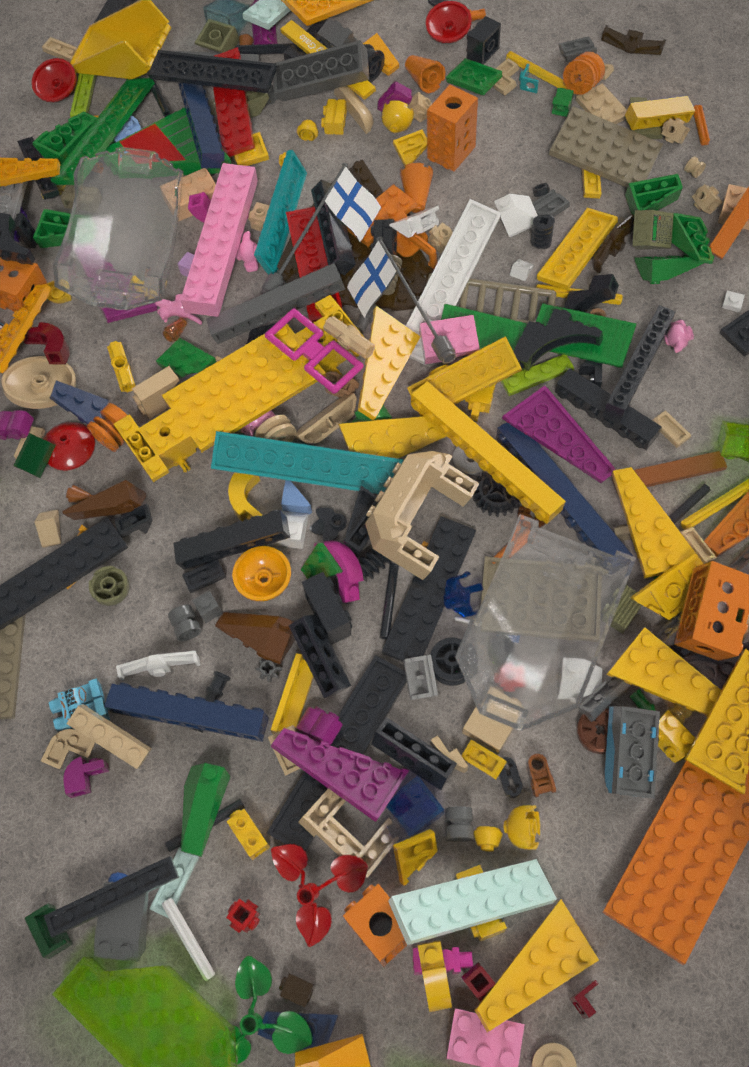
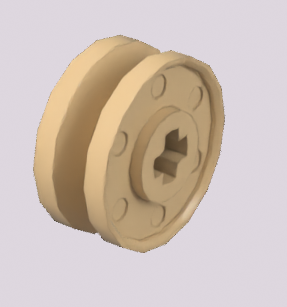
(277, 428)

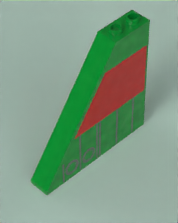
(171, 140)

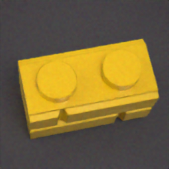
(335, 116)

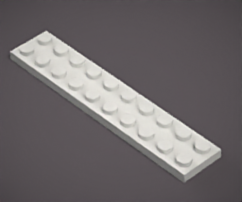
(454, 267)

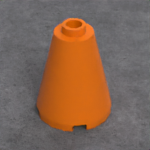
(425, 72)
(416, 183)

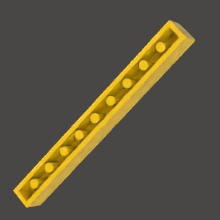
(487, 453)

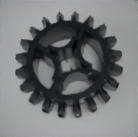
(490, 500)

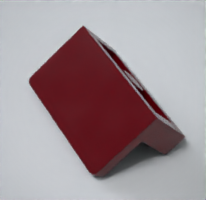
(581, 1003)

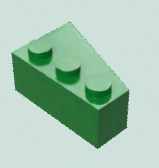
(653, 193)
(51, 228)

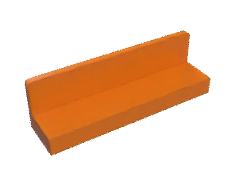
(731, 227)

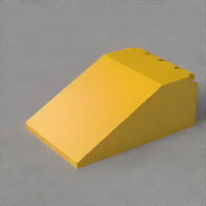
(122, 42)

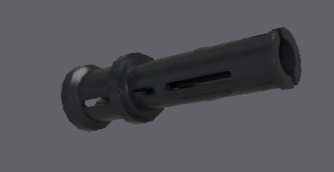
(215, 689)

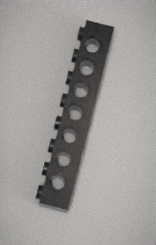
(638, 364)

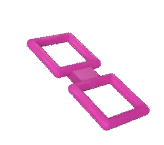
(314, 351)

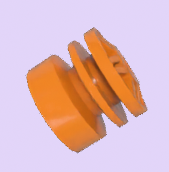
(584, 73)
(104, 430)

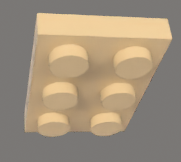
(603, 104)

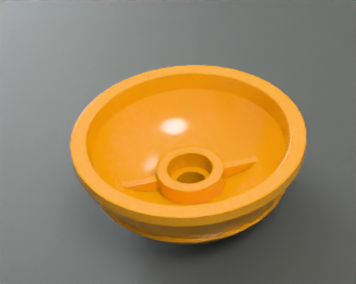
(259, 564)

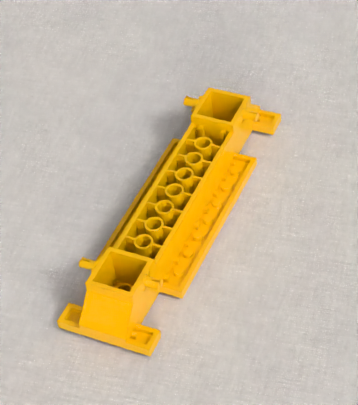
(229, 396)

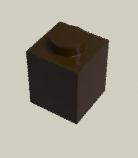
(296, 990)

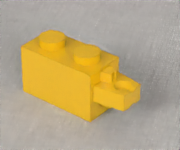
(480, 402)

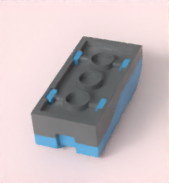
(632, 751)

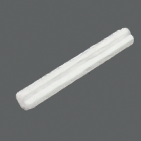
(188, 939)

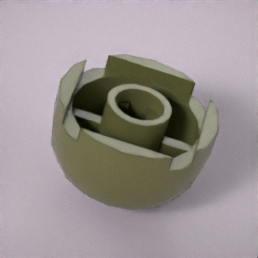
(109, 586)

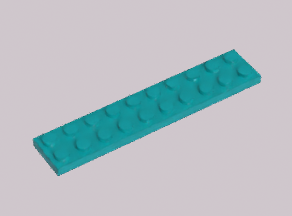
(301, 462)

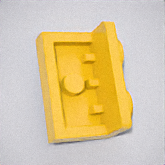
(674, 737)

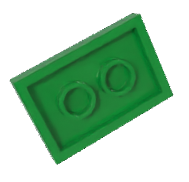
(474, 76)
(185, 359)

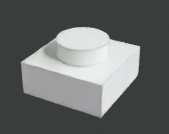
(733, 301)

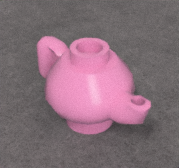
(246, 253)
(679, 335)

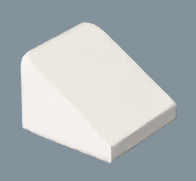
(521, 269)

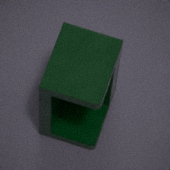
(37, 925)

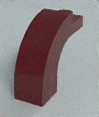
(48, 334)

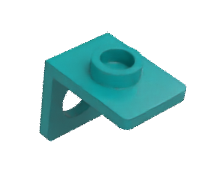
(524, 79)

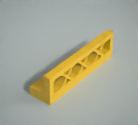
(293, 696)

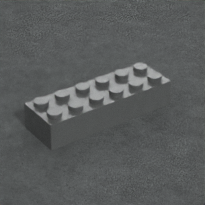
(321, 71)

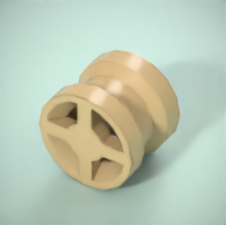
(695, 167)

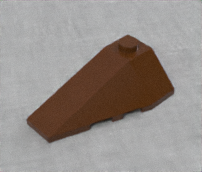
(115, 500)
(263, 633)

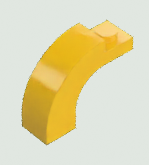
(238, 492)
(434, 976)

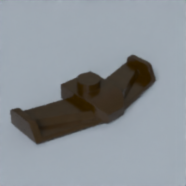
(632, 42)
(614, 243)

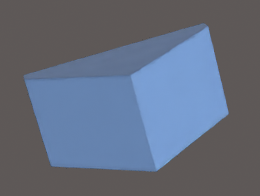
(293, 500)

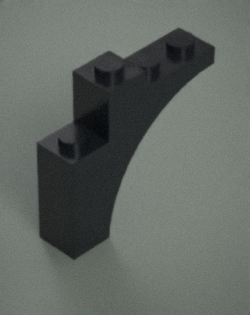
(559, 331)

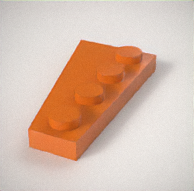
(731, 529)

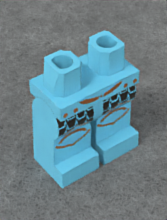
(67, 702)

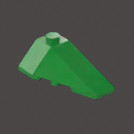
(64, 138)
(690, 237)
(664, 268)
(201, 803)

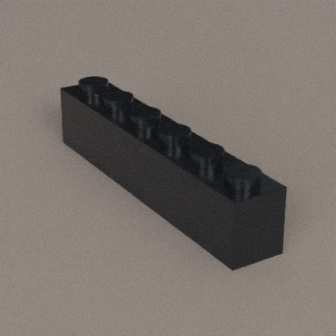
(333, 232)
(593, 400)
(231, 539)

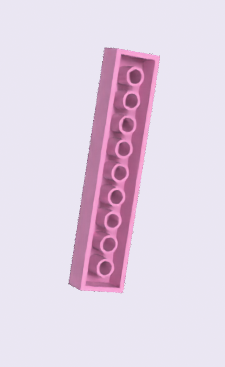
(219, 240)

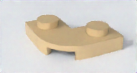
(506, 83)
(67, 741)

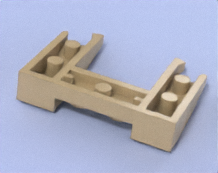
(321, 823)

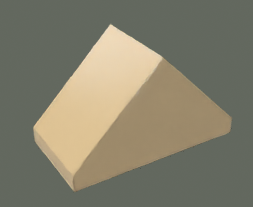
(48, 528)

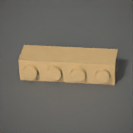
(109, 736)

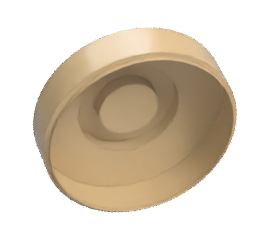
(553, 1056)

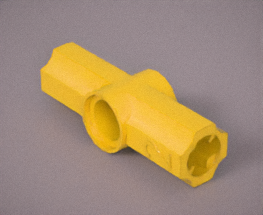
(121, 366)

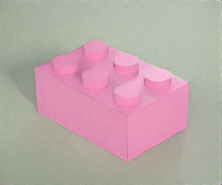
(460, 332)
(475, 1046)

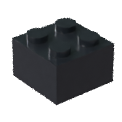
(483, 40)

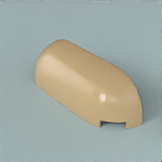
(355, 108)
(328, 420)

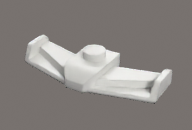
(157, 664)

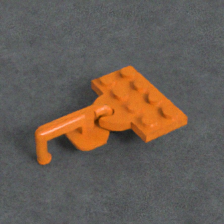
(396, 206)

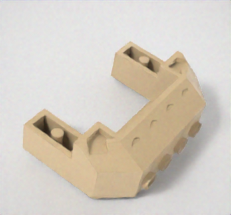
(401, 500)

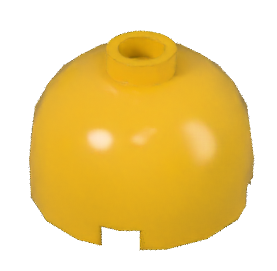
(397, 116)
(522, 827)

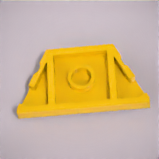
(668, 591)

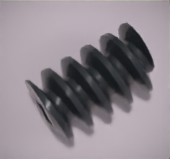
(542, 231)
(371, 563)

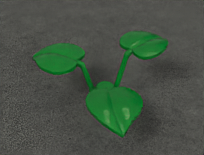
(291, 1030)

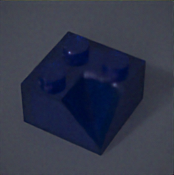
(415, 807)

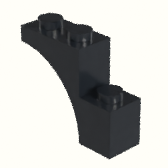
(8, 247)
(600, 289)

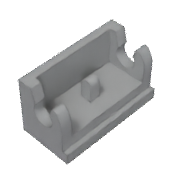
(420, 677)

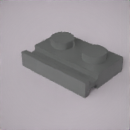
(574, 48)
(551, 204)

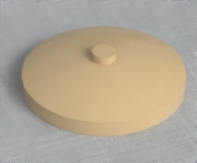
(32, 380)

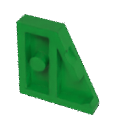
(320, 561)

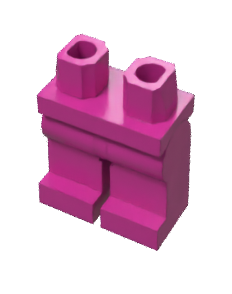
(453, 960)

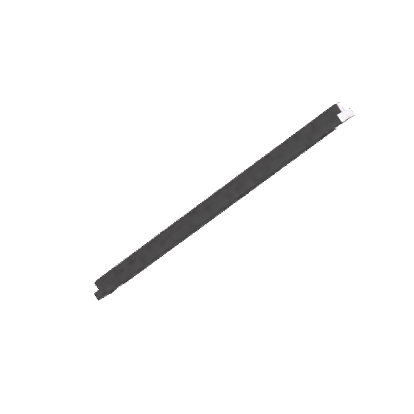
(614, 687)

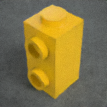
(247, 833)

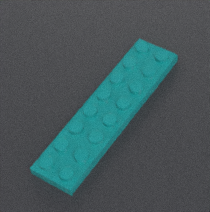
(284, 199)

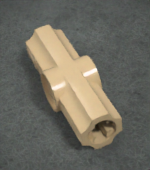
(349, 337)

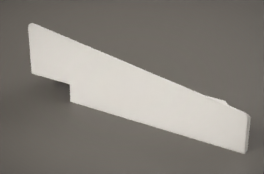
(417, 222)

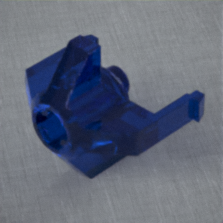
(458, 597)

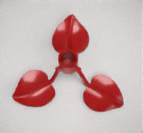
(311, 920)

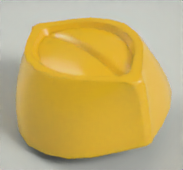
(57, 295)

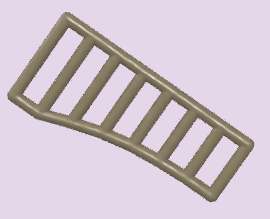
(501, 287)

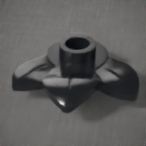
(325, 525)

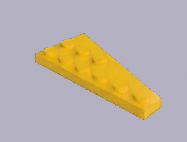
(389, 436)
(724, 738)

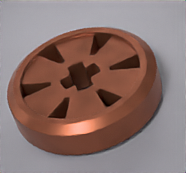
(587, 733)

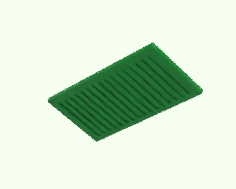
(488, 327)
(615, 343)

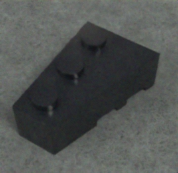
(357, 534)

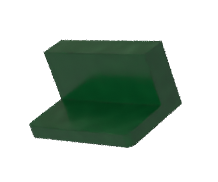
(34, 455)

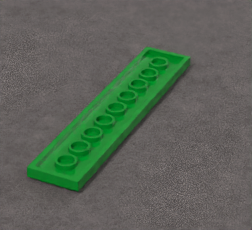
(105, 126)

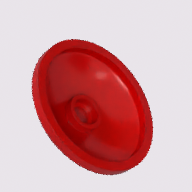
(445, 16)
(54, 80)
(74, 450)

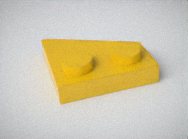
(410, 146)
(413, 854)

